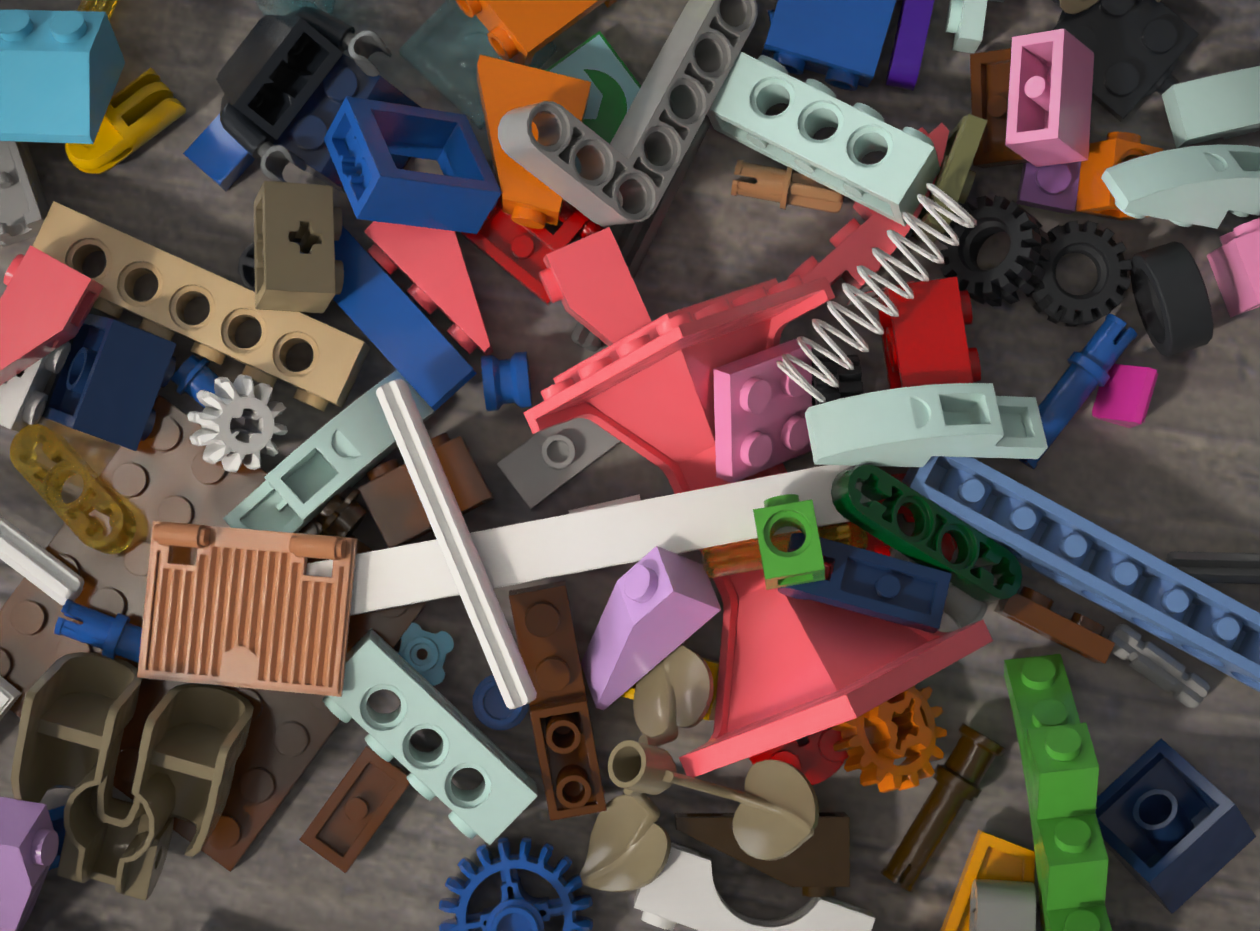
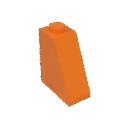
(510, 86)

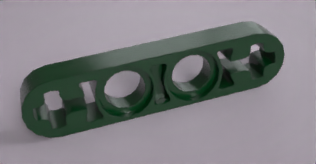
(929, 529)

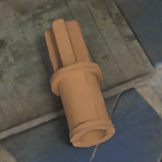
(785, 188)

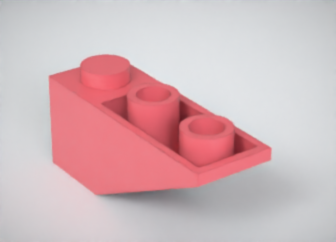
(438, 274)
(40, 309)

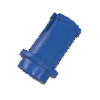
(194, 376)

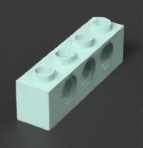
(835, 161)
(480, 811)

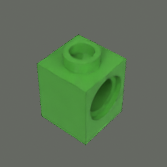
(794, 567)

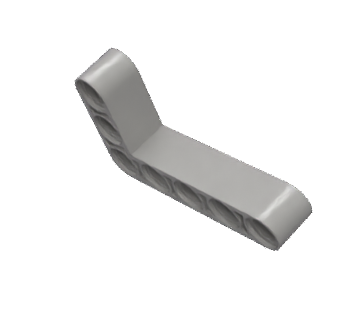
(649, 121)

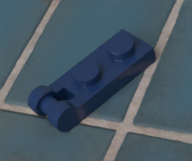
(876, 585)

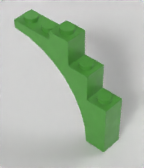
(1061, 795)

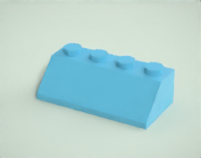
(56, 74)

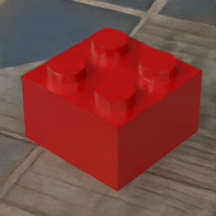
(929, 336)

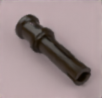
(955, 783)

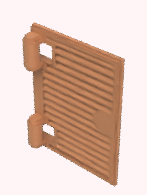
(247, 609)

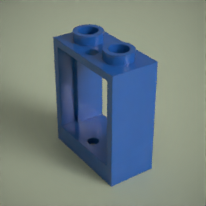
(361, 150)

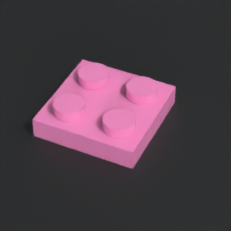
(759, 413)

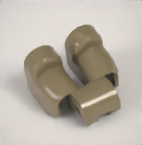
(183, 770)

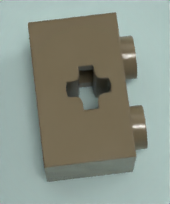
(282, 274)

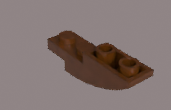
(561, 706)

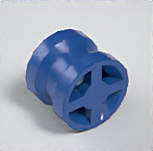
(506, 381)

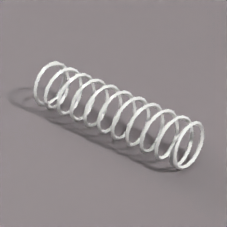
(966, 221)

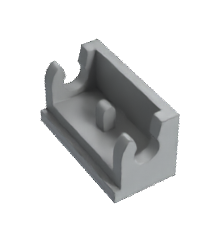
(21, 194)

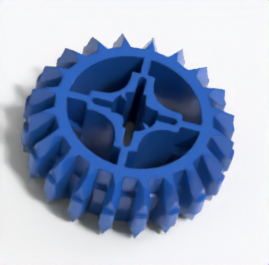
(508, 864)

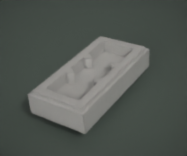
(555, 458)

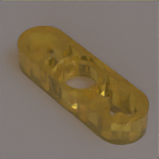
(95, 493)

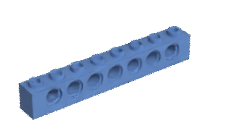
(1097, 564)

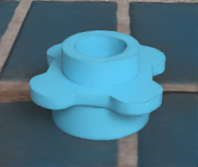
(437, 647)

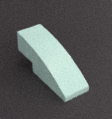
(1214, 107)

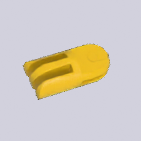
(129, 122)

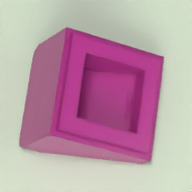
(1125, 395)

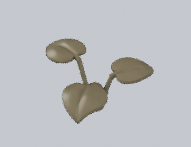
(627, 843)

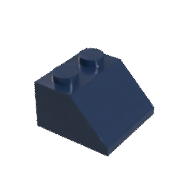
(308, 128)
(111, 381)
(1170, 825)

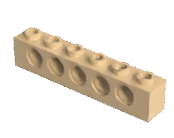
(336, 356)

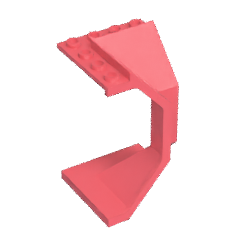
(782, 659)

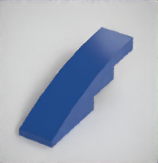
(398, 326)

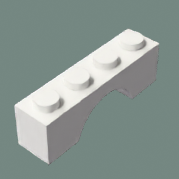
(688, 896)

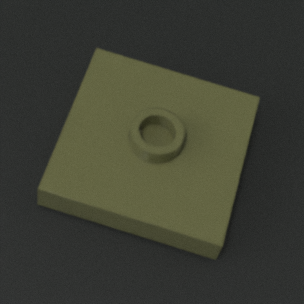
(955, 173)

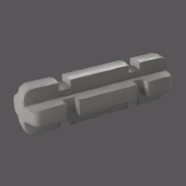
(1158, 666)

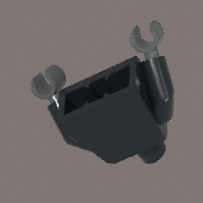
(278, 73)

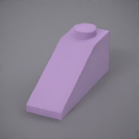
(645, 621)
(26, 854)

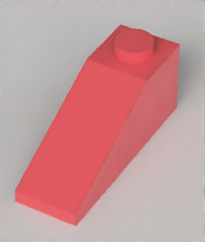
(595, 286)

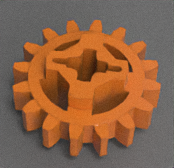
(890, 732)

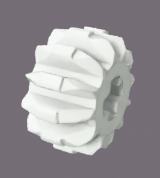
(237, 401)

